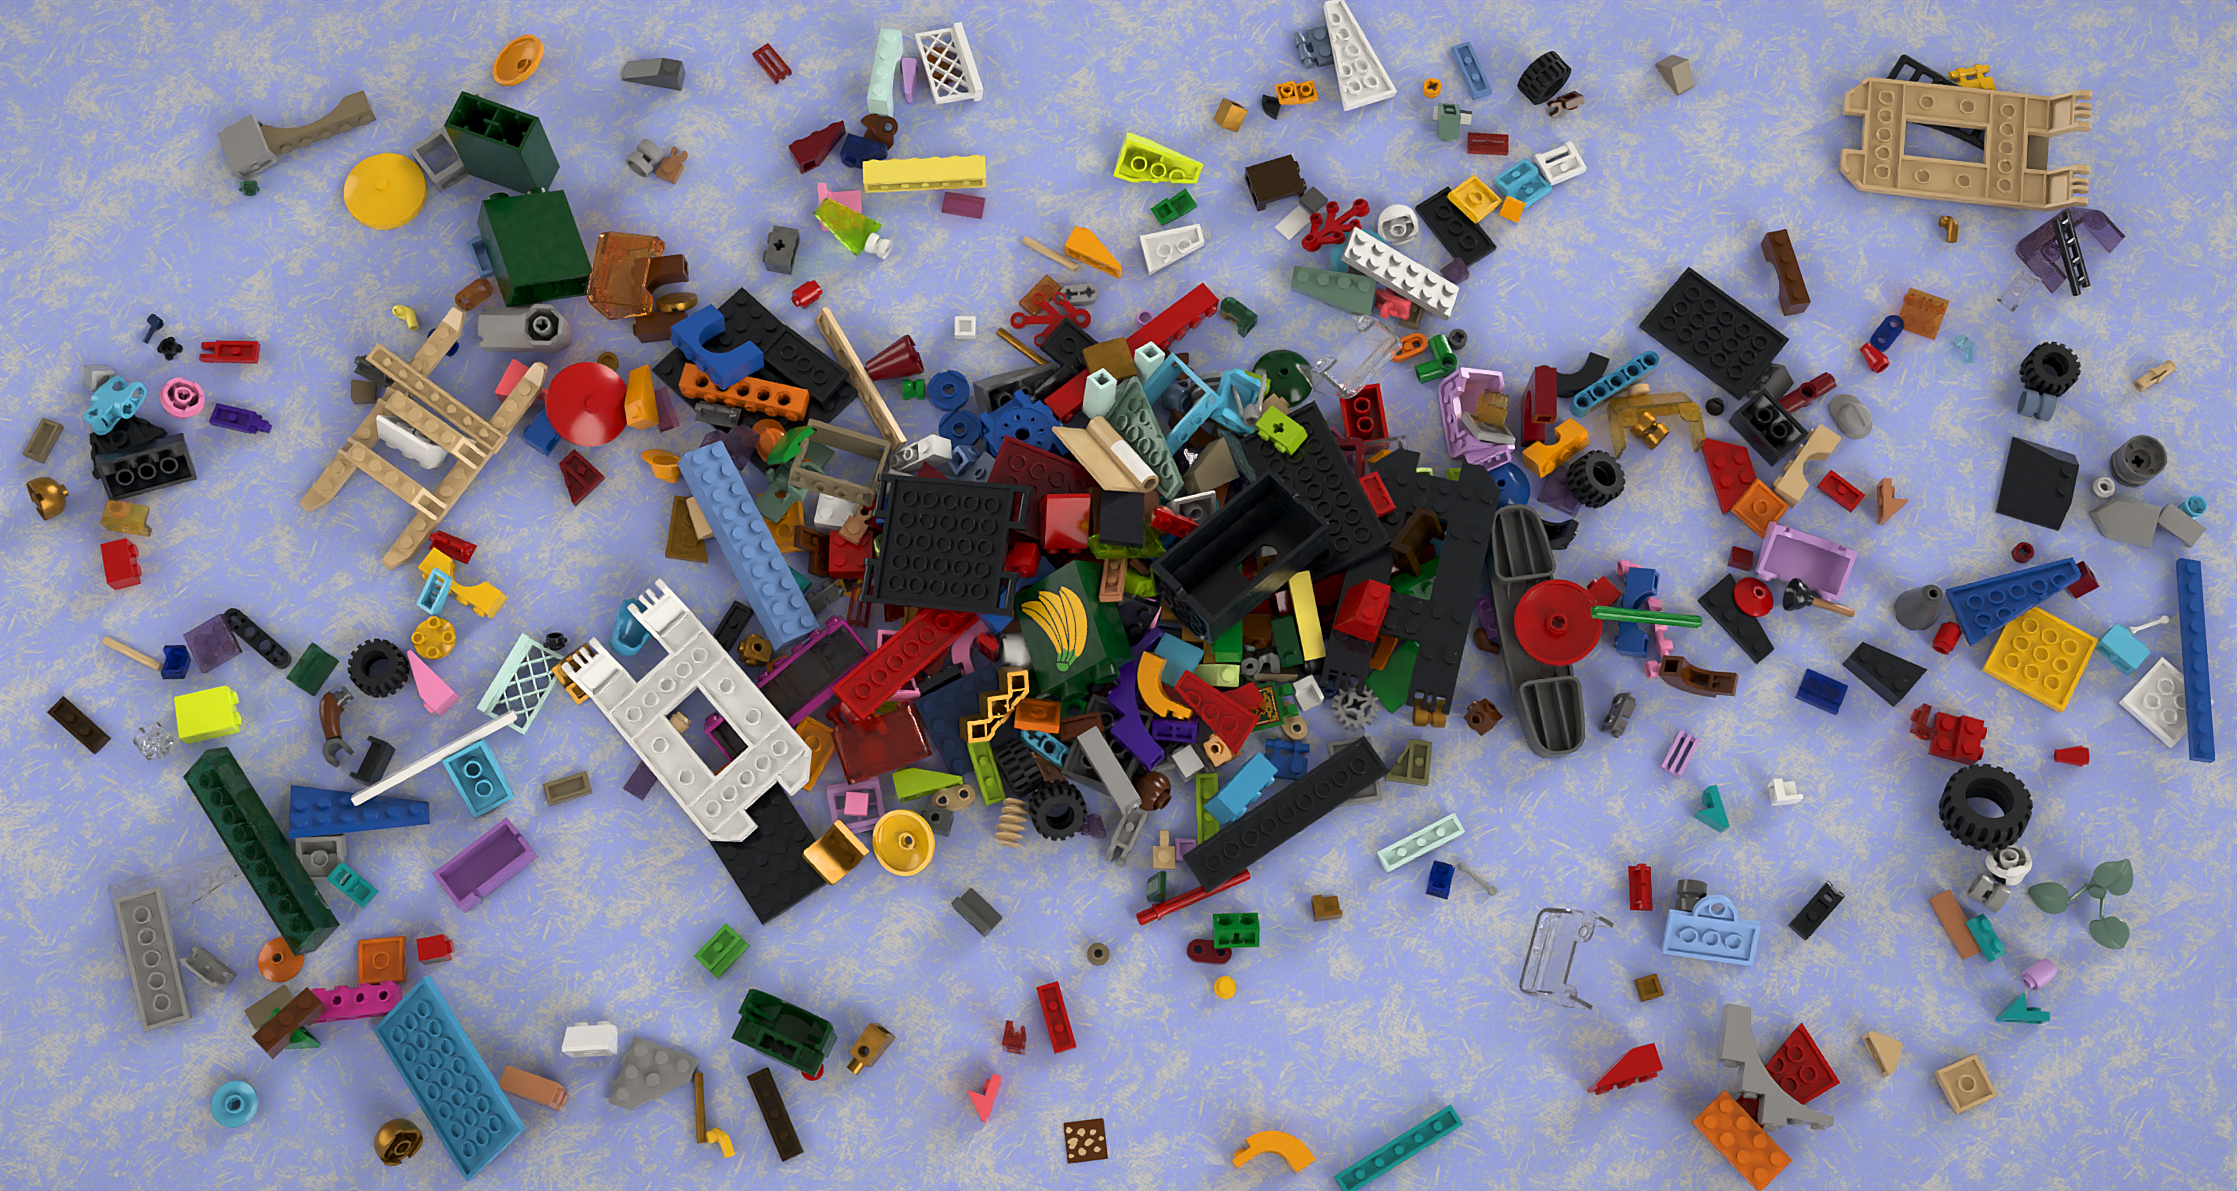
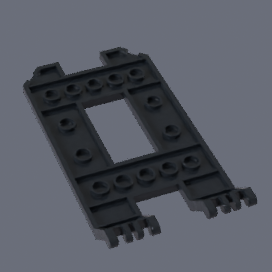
(1436, 623)

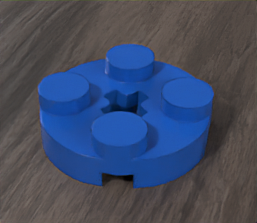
(946, 380)
(960, 419)

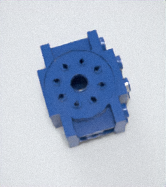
(1022, 421)

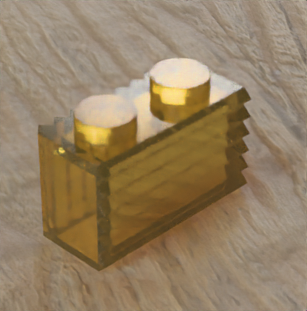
(1492, 407)

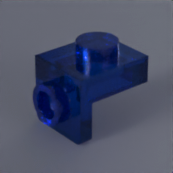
(176, 662)
(1440, 879)

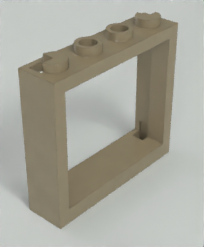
(844, 440)

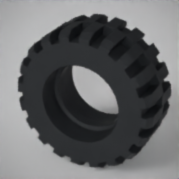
(1992, 785)

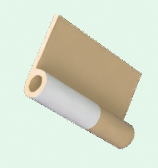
(1108, 457)

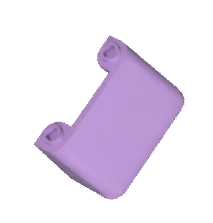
(1460, 394)
(1814, 560)

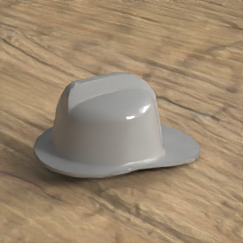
(1851, 416)

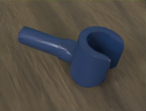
(156, 324)

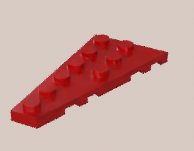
(1798, 1071)

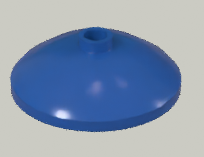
(1516, 485)

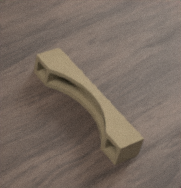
(349, 113)

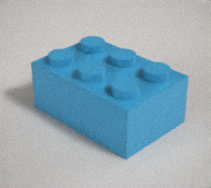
(1241, 789)

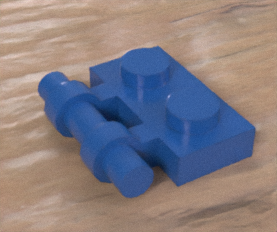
(1288, 767)

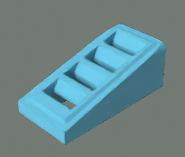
(424, 599)

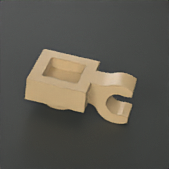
(1164, 854)

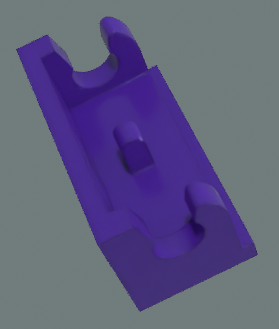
(1175, 729)

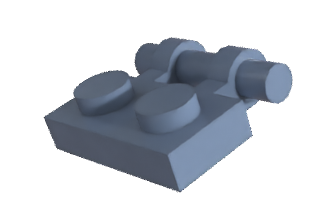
(1320, 44)

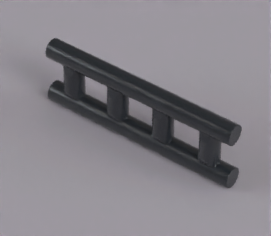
(2064, 245)

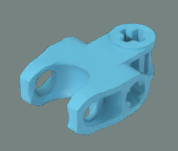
(111, 405)

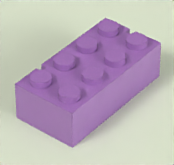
(485, 865)

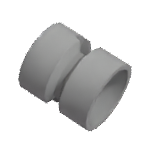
(644, 158)
(1997, 892)

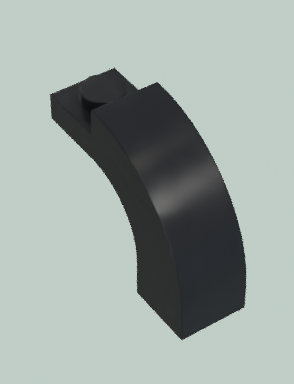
(1571, 384)
(1560, 533)

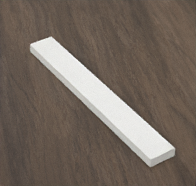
(434, 757)

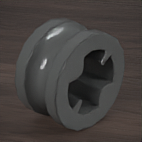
(1453, 344)

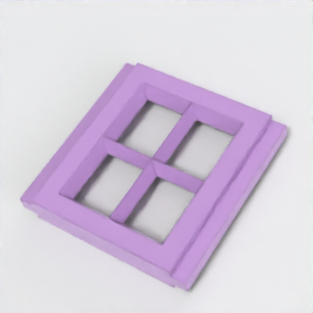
(840, 789)

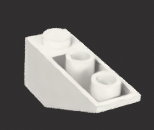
(932, 449)

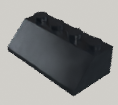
(145, 467)

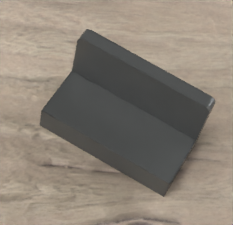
(1774, 379)
(977, 912)

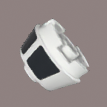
(2009, 865)

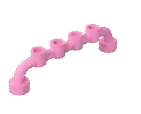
(1663, 645)

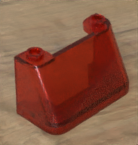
(880, 743)

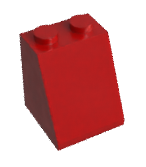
(1064, 522)
(1363, 610)

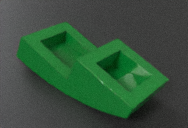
(1174, 208)

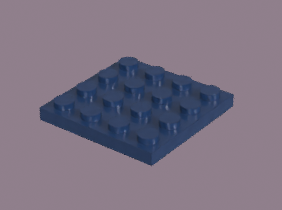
(961, 698)

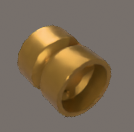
(1644, 425)
(1422, 717)

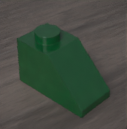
(1287, 640)

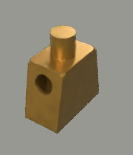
(877, 1040)

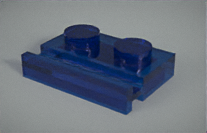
(1821, 691)

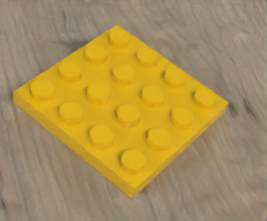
(2041, 657)

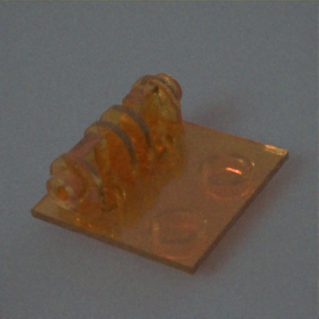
(1922, 313)

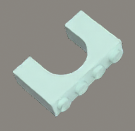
(886, 63)
(1101, 386)

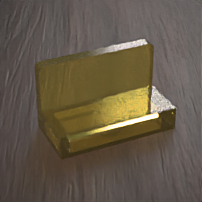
(126, 518)

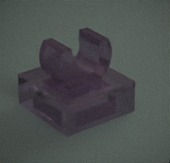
(1094, 827)

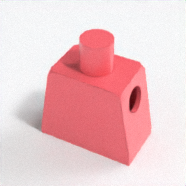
(511, 378)

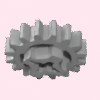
(1358, 715)

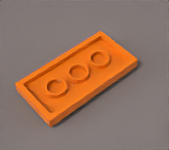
(1741, 1141)

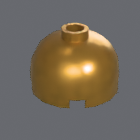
(47, 496)
(396, 1141)

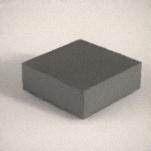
(1313, 200)

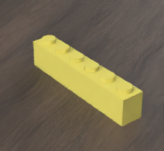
(924, 174)

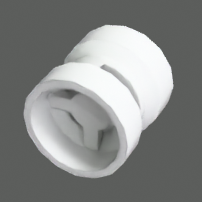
(878, 246)

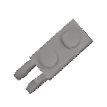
(1127, 834)

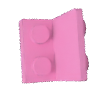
(850, 199)

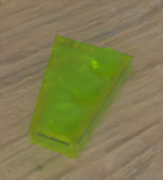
(846, 224)
(1151, 547)

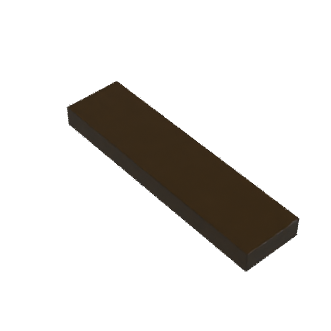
(775, 1114)

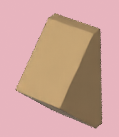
(1883, 1050)

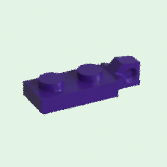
(238, 419)

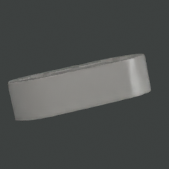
(1078, 294)

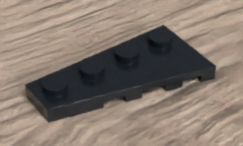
(1741, 627)

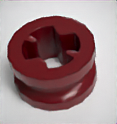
(2027, 548)

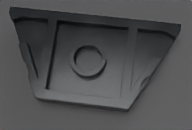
(124, 434)

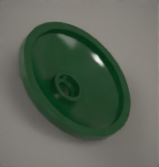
(1291, 387)

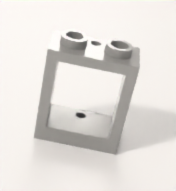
(448, 176)

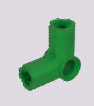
(1442, 354)

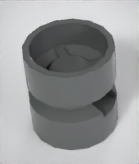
(1690, 893)

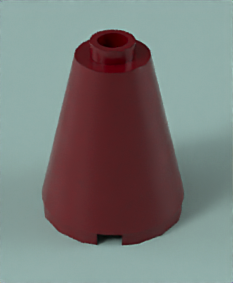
(895, 361)

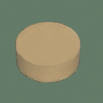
(1639, 389)

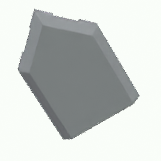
(2127, 521)

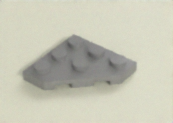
(651, 1073)

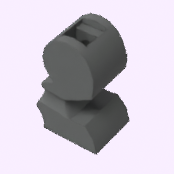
(1253, 662)

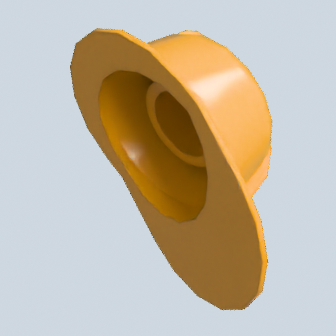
(663, 464)

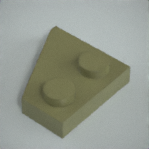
(1412, 764)

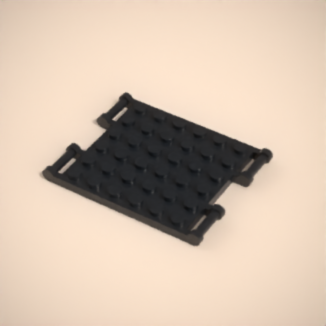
(945, 544)

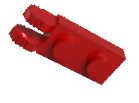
(231, 352)

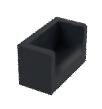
(374, 763)

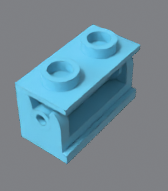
(2122, 649)

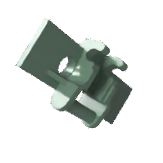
(773, 507)

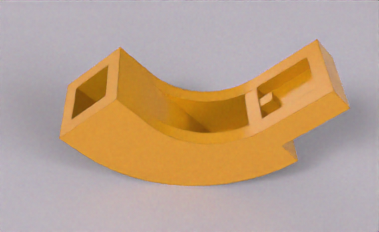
(1151, 689)
(1276, 1142)

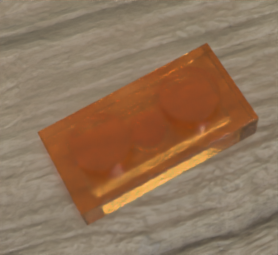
(1047, 287)

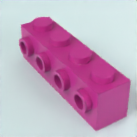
(359, 1002)

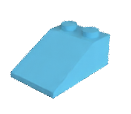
(479, 777)

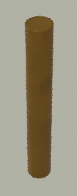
(1021, 347)
(699, 1108)

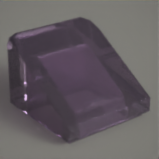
(1455, 271)

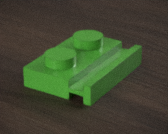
(721, 951)

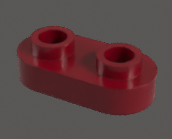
(1208, 953)

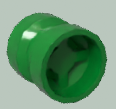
(908, 389)

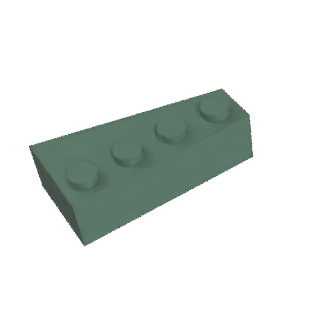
(1336, 289)

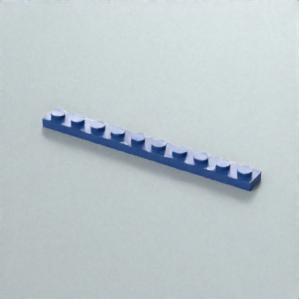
(2195, 661)

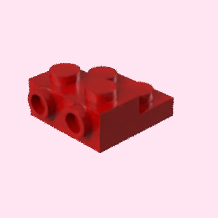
(1958, 738)

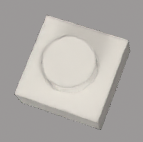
(965, 327)

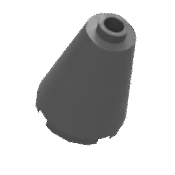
(1918, 607)

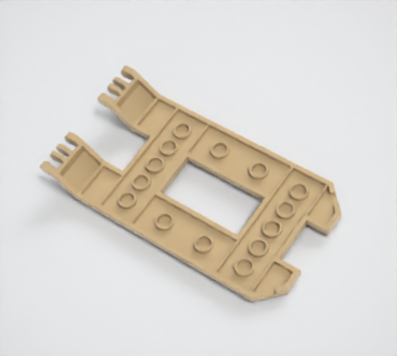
(2007, 123)

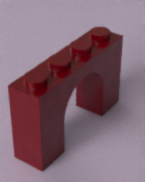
(1538, 405)

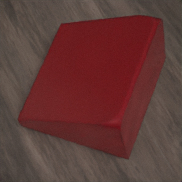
(1740, 558)

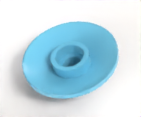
(223, 1104)

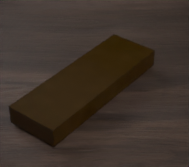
(79, 725)

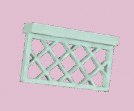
(505, 676)

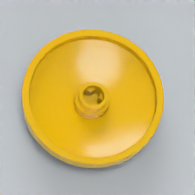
(385, 191)

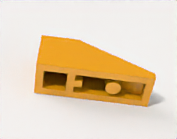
(1089, 250)
(640, 399)

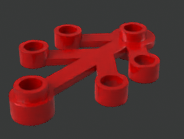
(1314, 240)
(1053, 317)

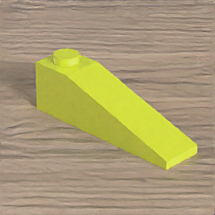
(1151, 162)

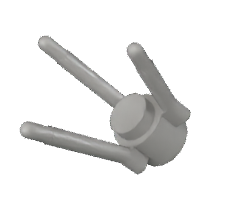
(1252, 412)

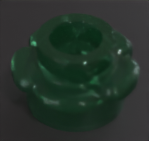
(249, 187)

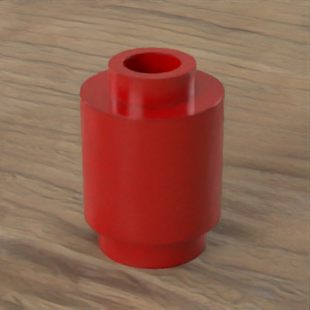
(806, 294)
(1946, 637)

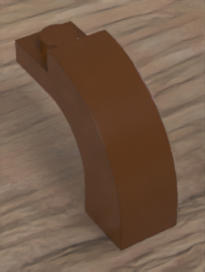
(1691, 679)

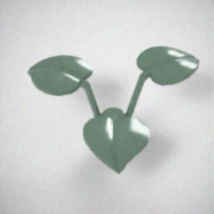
(2108, 876)

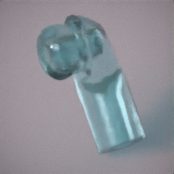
(1966, 347)

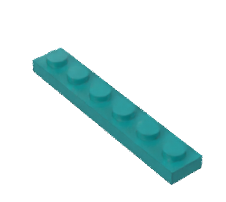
(1399, 1150)

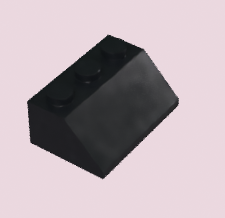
(1768, 427)

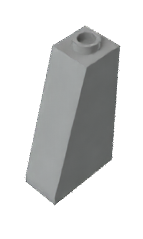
(1109, 770)

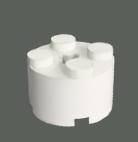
(1015, 651)

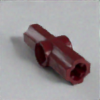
(1813, 388)

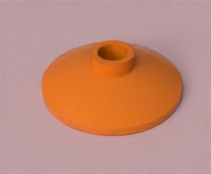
(283, 970)

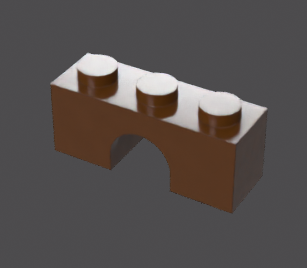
(276, 1033)

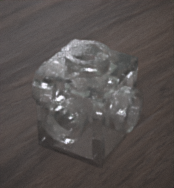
(153, 741)

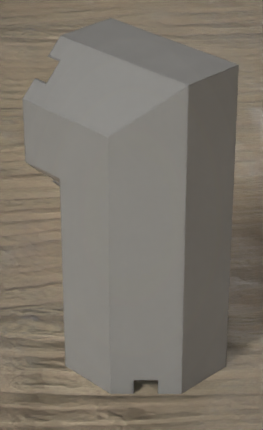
(523, 329)

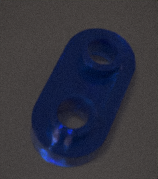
(1887, 332)

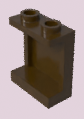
(1274, 181)
(1414, 538)

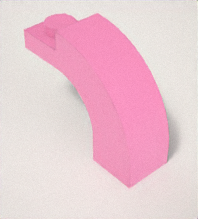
(963, 647)

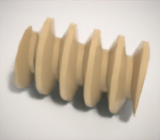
(1010, 822)

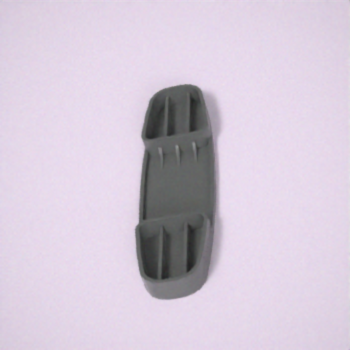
(1544, 695)

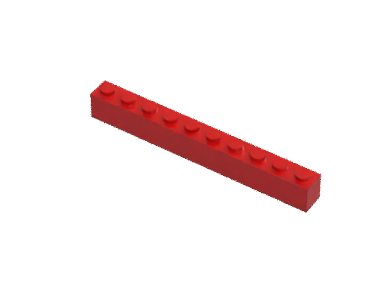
(1162, 331)

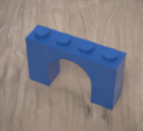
(721, 368)

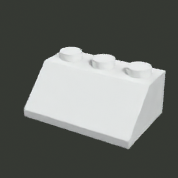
(410, 441)

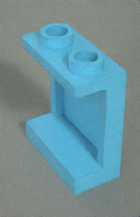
(1227, 412)

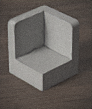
(96, 376)

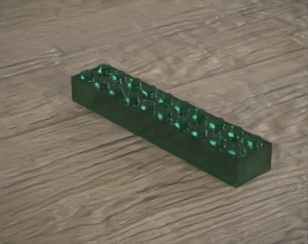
(261, 851)

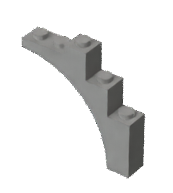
(1775, 1106)

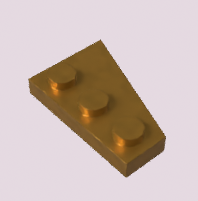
(682, 537)

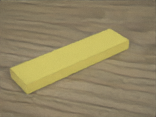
(1306, 616)

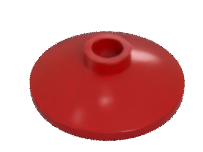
(1753, 597)

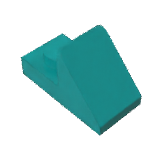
(1715, 814)
(2018, 1012)

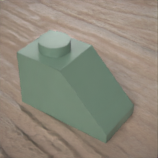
(1448, 122)

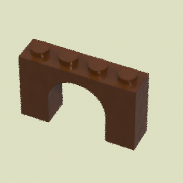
(661, 271)

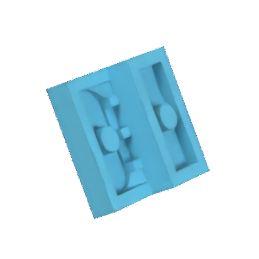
(1523, 183)
(1180, 657)

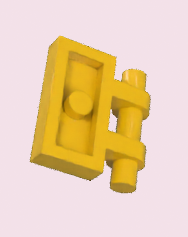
(1979, 82)

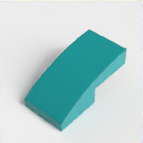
(352, 885)

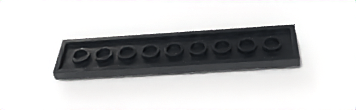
(1285, 814)

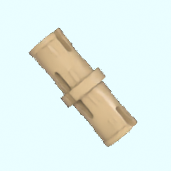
(2154, 375)

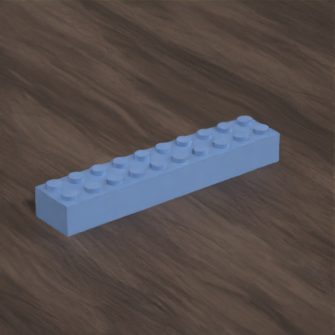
(748, 545)

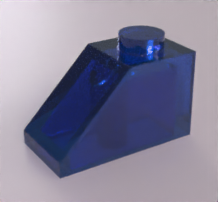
(860, 149)

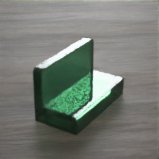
(312, 669)

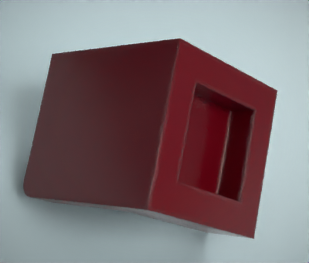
(2086, 582)

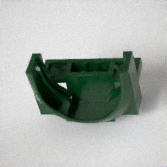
(784, 1032)

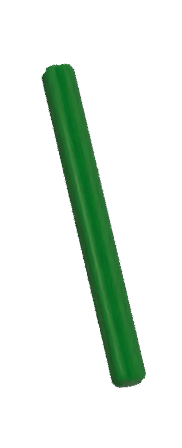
(1645, 616)

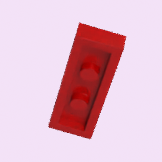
(1056, 1017)

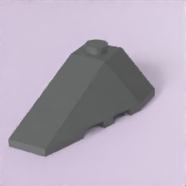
(999, 389)

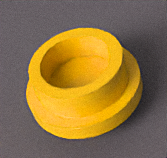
(1225, 987)

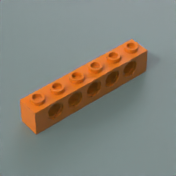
(757, 388)

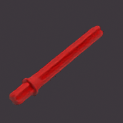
(1186, 899)

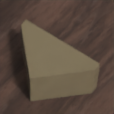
(1677, 73)

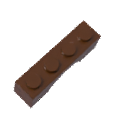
(1792, 289)

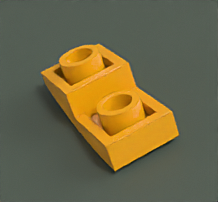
(1292, 94)

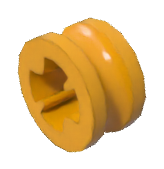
(1433, 82)

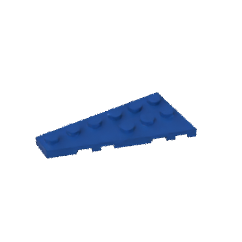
(1996, 601)
(333, 812)

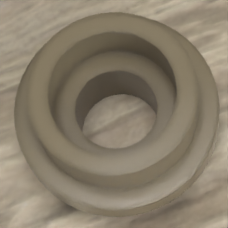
(1098, 961)

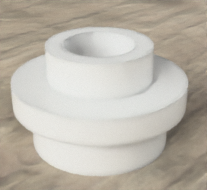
(2107, 483)

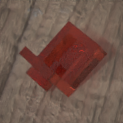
(1920, 717)

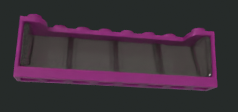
(800, 680)

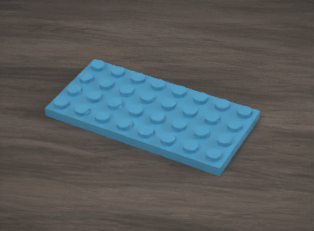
(448, 1078)

